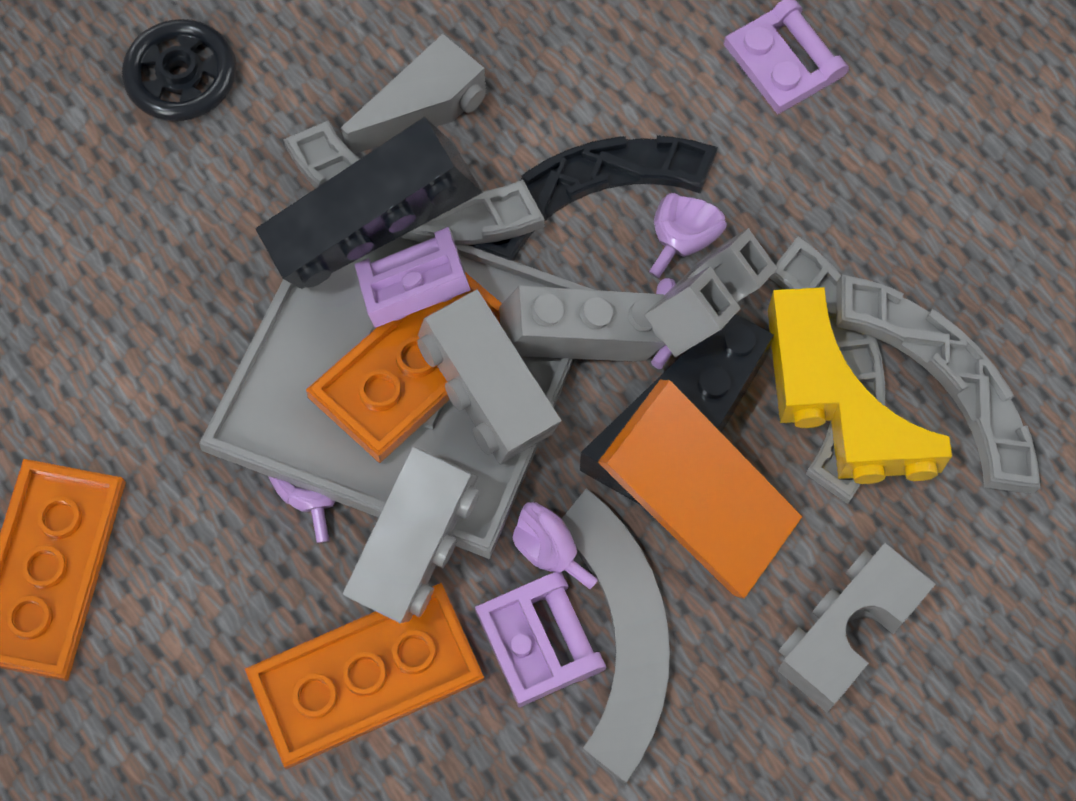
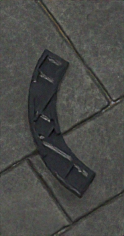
(605, 166)

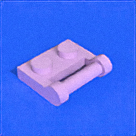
(774, 65)
(412, 279)
(524, 646)

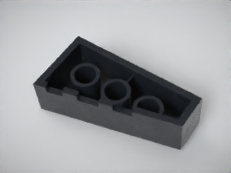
(368, 205)
(708, 374)

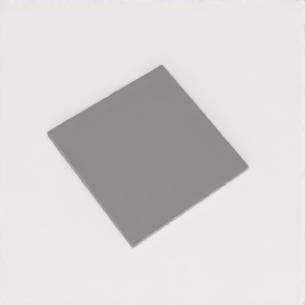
(282, 434)

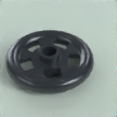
(192, 103)

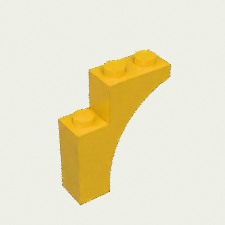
(820, 387)

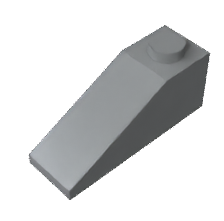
(434, 85)

